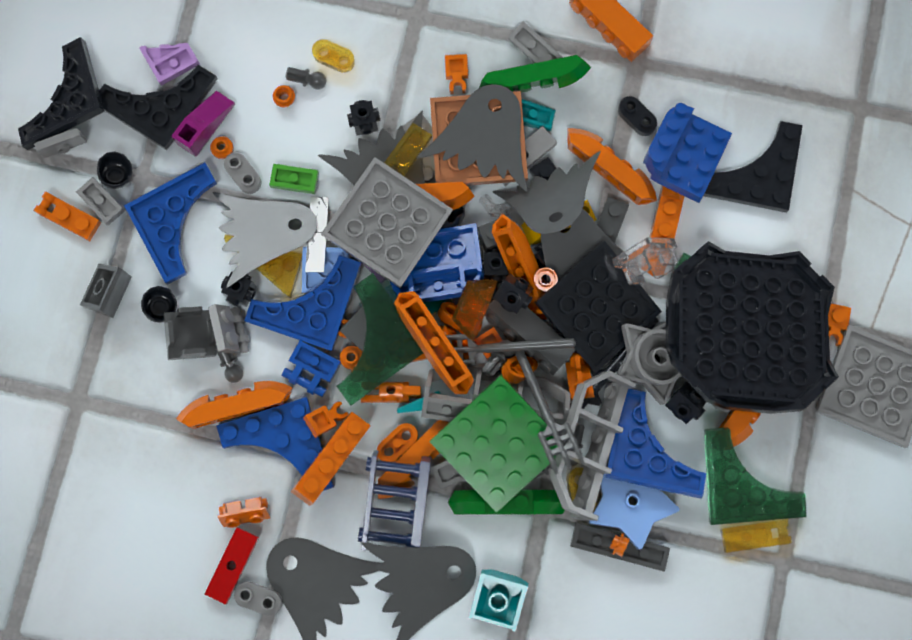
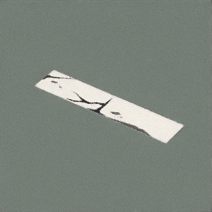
(317, 244)

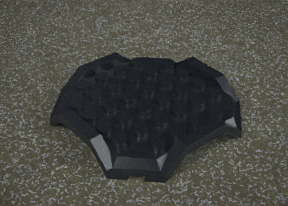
(750, 329)

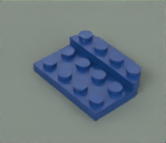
(685, 152)
(446, 265)

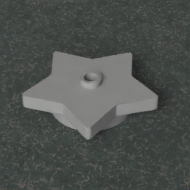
(639, 364)

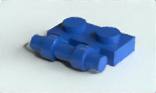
(315, 362)

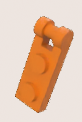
(68, 216)

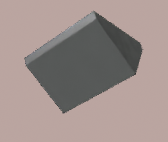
(106, 290)

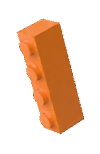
(615, 25)
(330, 459)

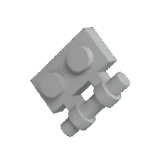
(228, 329)

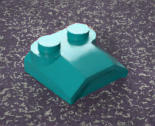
(499, 598)

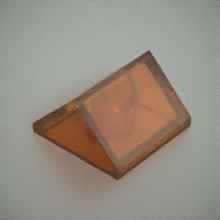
(473, 306)

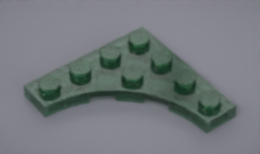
(386, 344)
(736, 494)

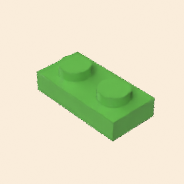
(294, 178)

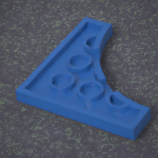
(161, 217)
(315, 316)
(278, 430)
(640, 458)

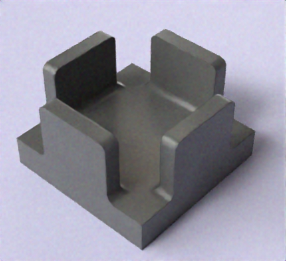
(189, 334)

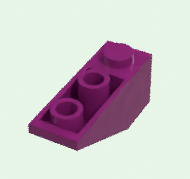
(202, 123)

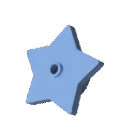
(629, 519)

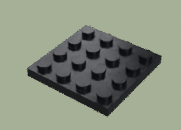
(594, 304)

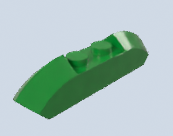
(542, 74)
(524, 502)

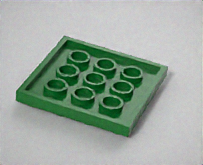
(495, 443)

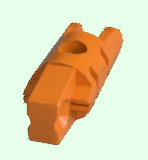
(402, 393)

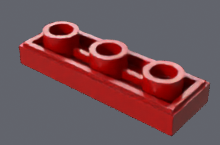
(224, 578)

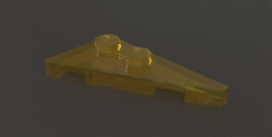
(281, 270)

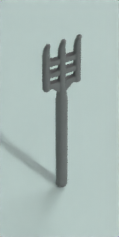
(473, 348)
(552, 427)

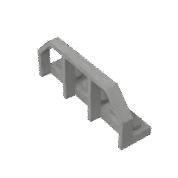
(447, 407)
(601, 443)

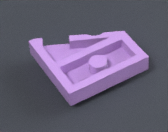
(169, 61)

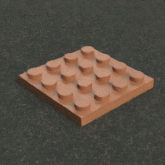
(442, 113)

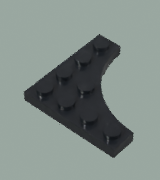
(73, 100)
(161, 111)
(768, 179)

